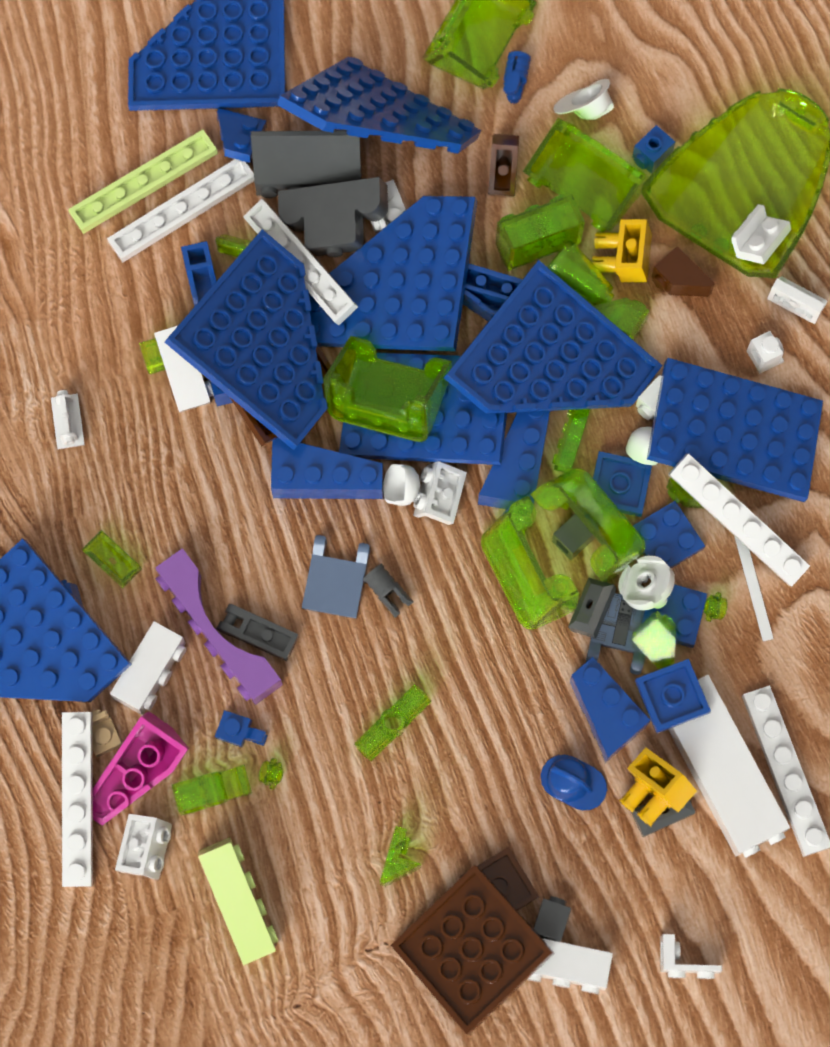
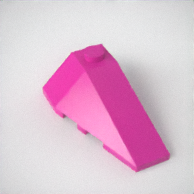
(140, 764)

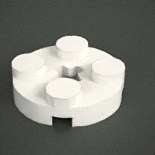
(653, 595)

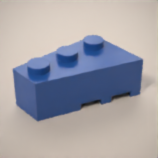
(607, 708)

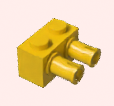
(632, 247)
(658, 778)

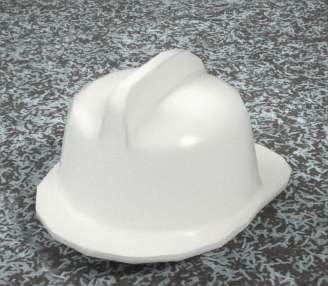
(587, 102)

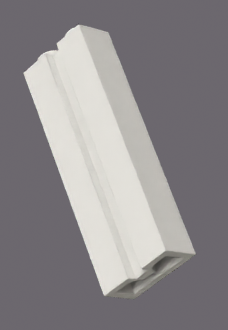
(729, 777)

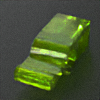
(211, 790)

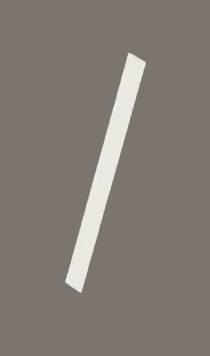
(754, 590)

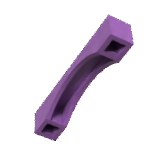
(252, 672)

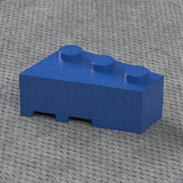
(487, 290)

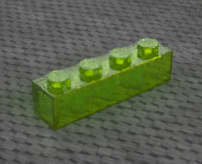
(570, 443)

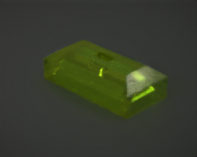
(103, 548)

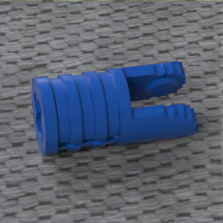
(516, 75)

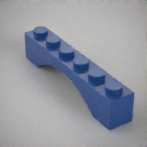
(201, 279)

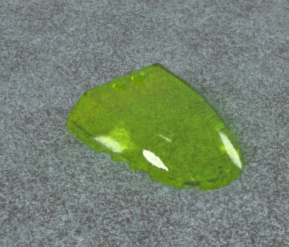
(757, 152)

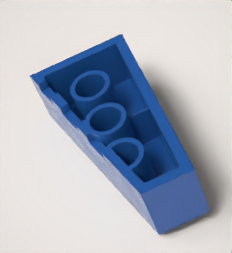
(520, 462)
(323, 474)

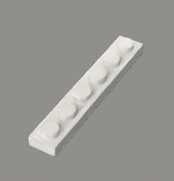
(181, 209)
(317, 279)
(739, 520)
(786, 771)
(77, 799)

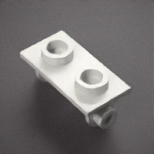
(67, 420)

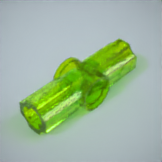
(380, 736)

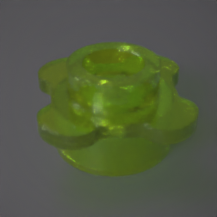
(715, 607)
(271, 773)

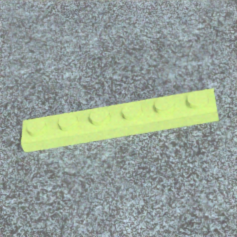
(143, 181)

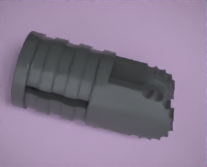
(383, 586)

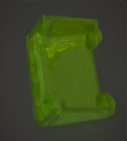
(476, 37)
(594, 175)
(384, 393)
(582, 494)
(530, 594)

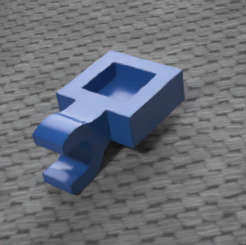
(236, 729)

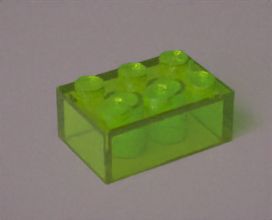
(539, 231)

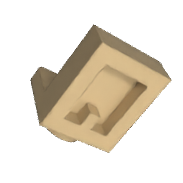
(104, 734)

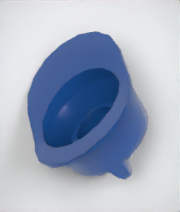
(573, 782)

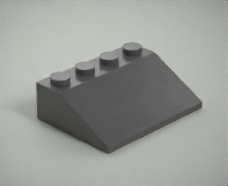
(303, 159)

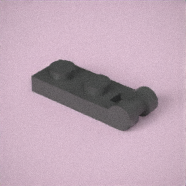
(258, 632)

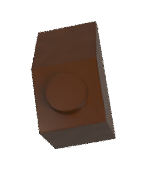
(503, 165)
(681, 276)

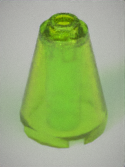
(581, 274)

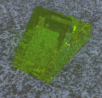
(397, 867)

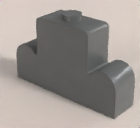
(334, 213)

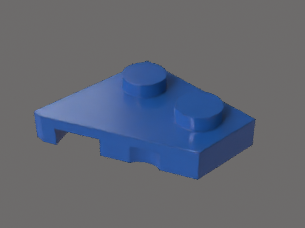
(236, 133)

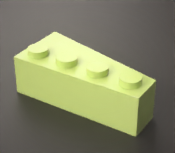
(236, 900)

